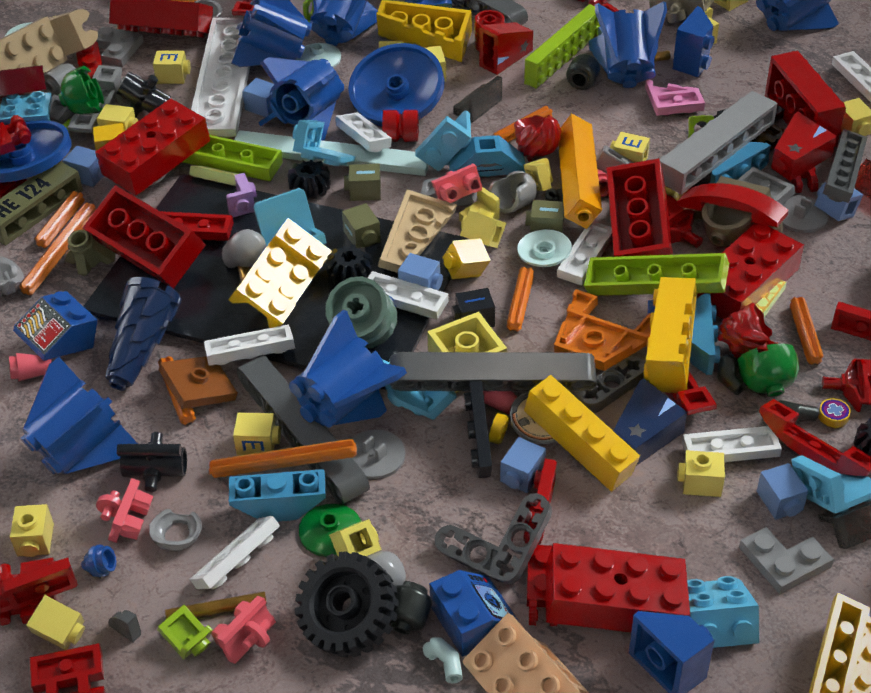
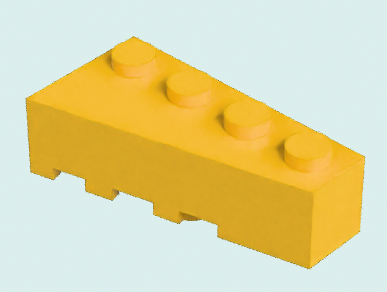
(426, 26)
(671, 334)

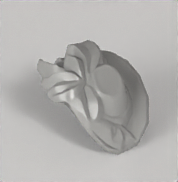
(9, 276)

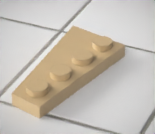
(414, 228)

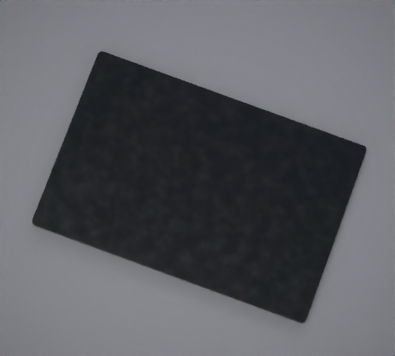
(210, 283)

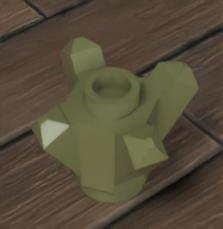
(86, 252)

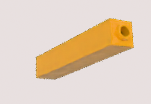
(579, 172)

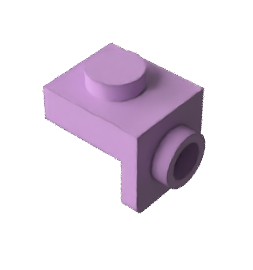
(243, 200)

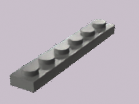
(845, 166)

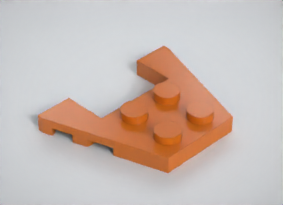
(601, 338)

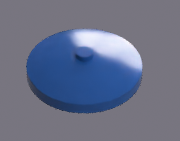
(396, 79)
(47, 147)

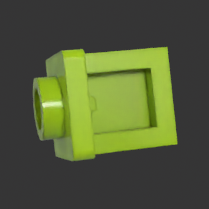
(185, 633)

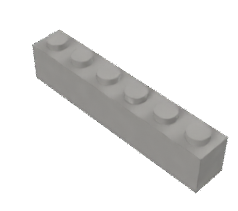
(717, 141)

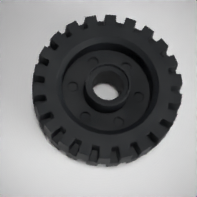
(365, 618)

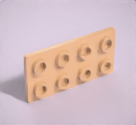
(518, 663)

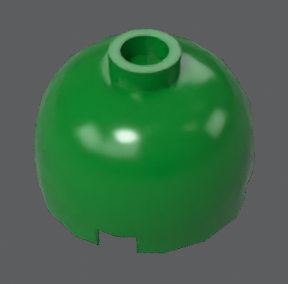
(81, 92)
(769, 370)

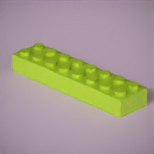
(561, 47)
(238, 158)
(642, 273)

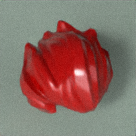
(537, 135)
(745, 331)

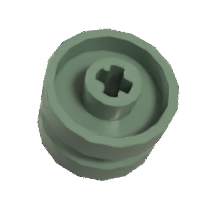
(367, 306)

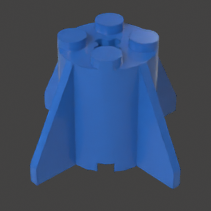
(797, 14)
(341, 19)
(271, 31)
(628, 43)
(302, 90)
(343, 378)
(71, 424)

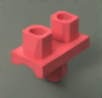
(457, 184)
(123, 523)
(248, 628)

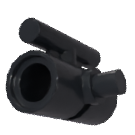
(142, 93)
(152, 460)

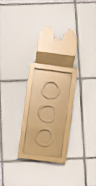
(46, 41)

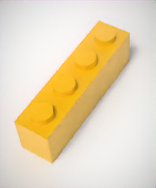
(581, 433)

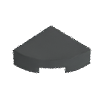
(126, 624)

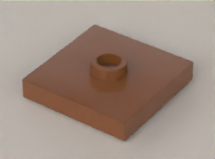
(196, 382)

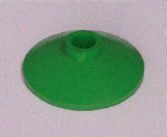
(315, 529)

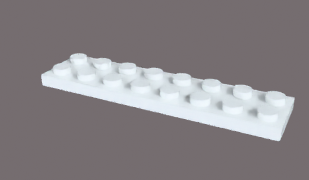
(219, 82)

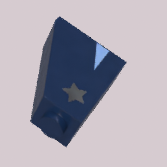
(650, 420)

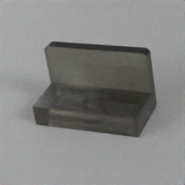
(481, 99)
(851, 526)

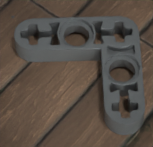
(617, 373)
(497, 555)

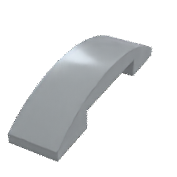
(109, 82)

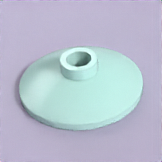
(321, 51)
(544, 248)

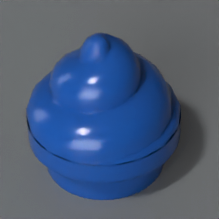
(99, 561)

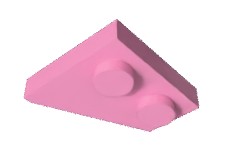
(674, 99)

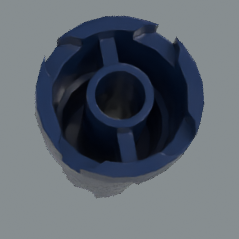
(139, 327)

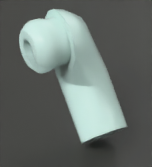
(448, 655)

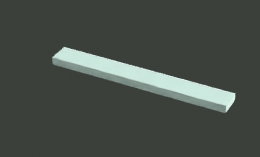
(389, 159)

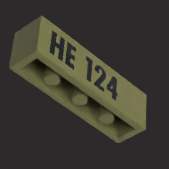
(36, 200)

